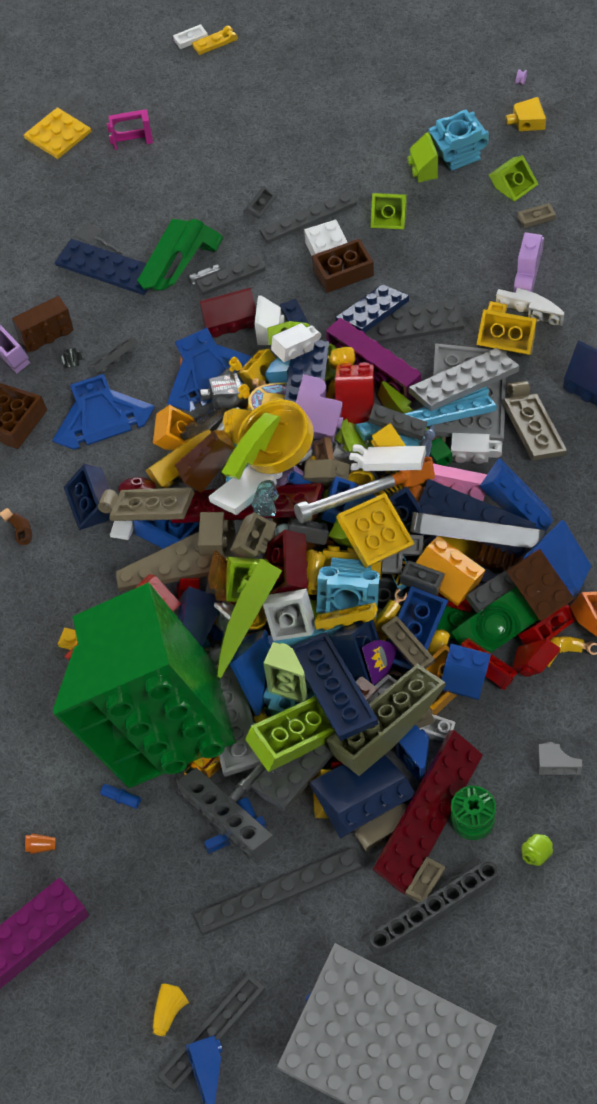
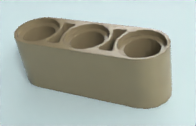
(380, 829)

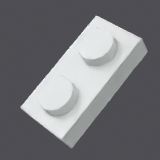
(188, 36)

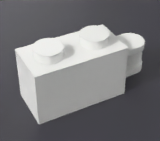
(294, 342)
(474, 448)

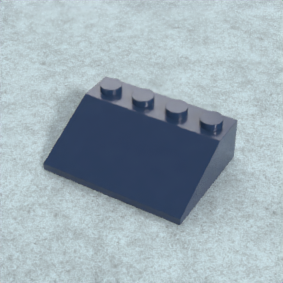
(582, 373)
(356, 799)

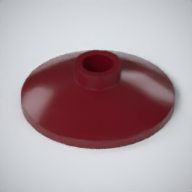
(137, 483)

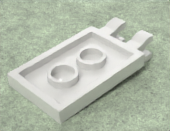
(388, 458)
(239, 494)

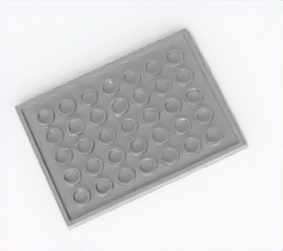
(383, 1038)

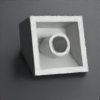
(267, 315)

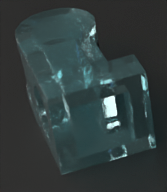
(264, 498)

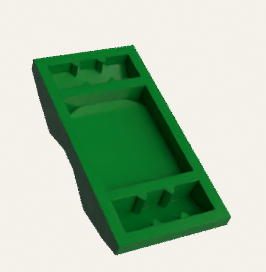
(497, 622)

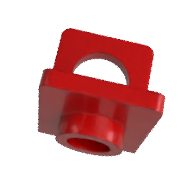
(185, 583)

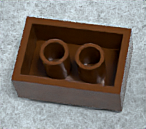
(343, 265)
(43, 324)
(540, 584)

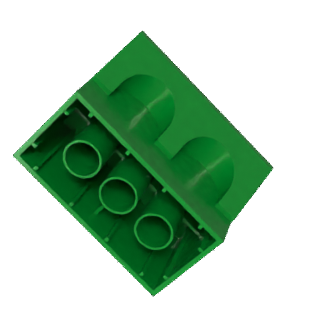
(142, 689)

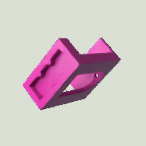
(133, 134)

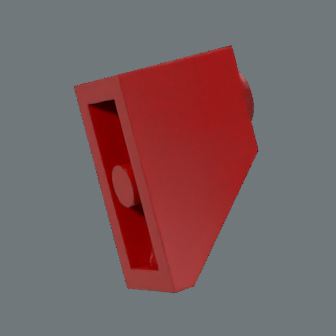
(534, 657)

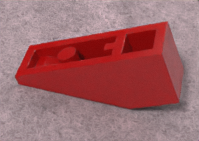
(548, 627)

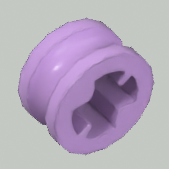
(521, 77)

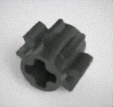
(71, 357)

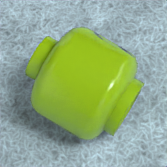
(537, 849)

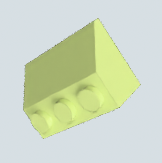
(285, 673)

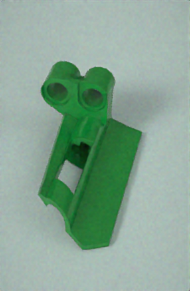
(182, 237)

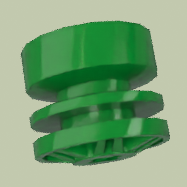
(477, 822)

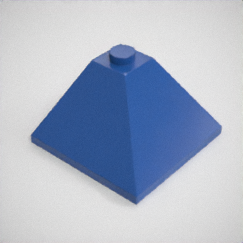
(565, 556)
(249, 667)

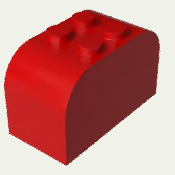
(355, 390)

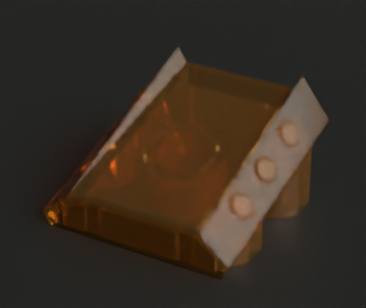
(217, 576)

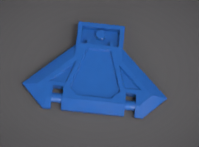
(200, 362)
(99, 414)

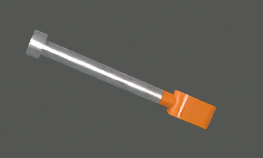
(404, 477)

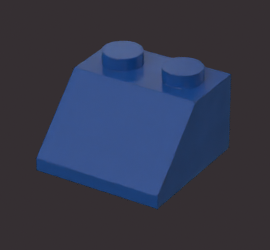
(465, 671)
(414, 752)

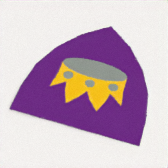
(379, 658)

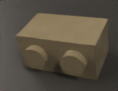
(212, 533)
(250, 536)

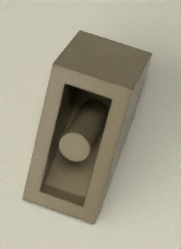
(325, 471)

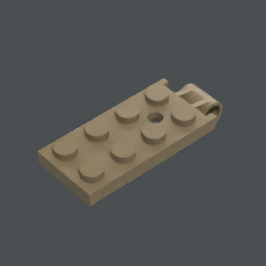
(533, 429)
(146, 504)

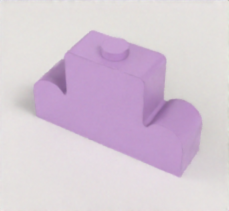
(529, 261)
(12, 352)
(322, 411)

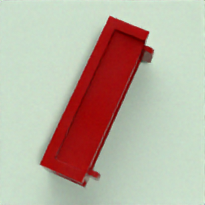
(497, 670)

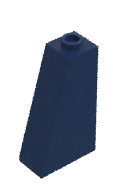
(198, 612)

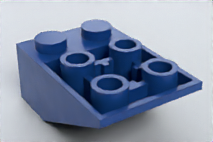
(337, 486)

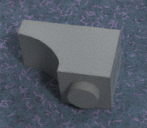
(555, 762)

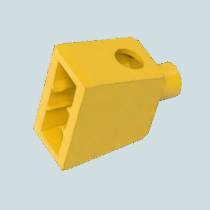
(527, 115)

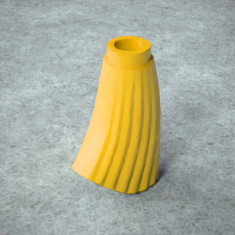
(315, 563)
(168, 1004)

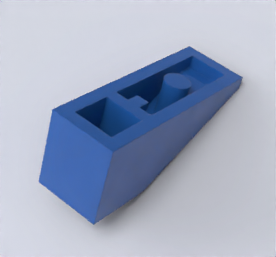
(205, 1062)

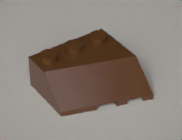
(18, 414)
(205, 460)

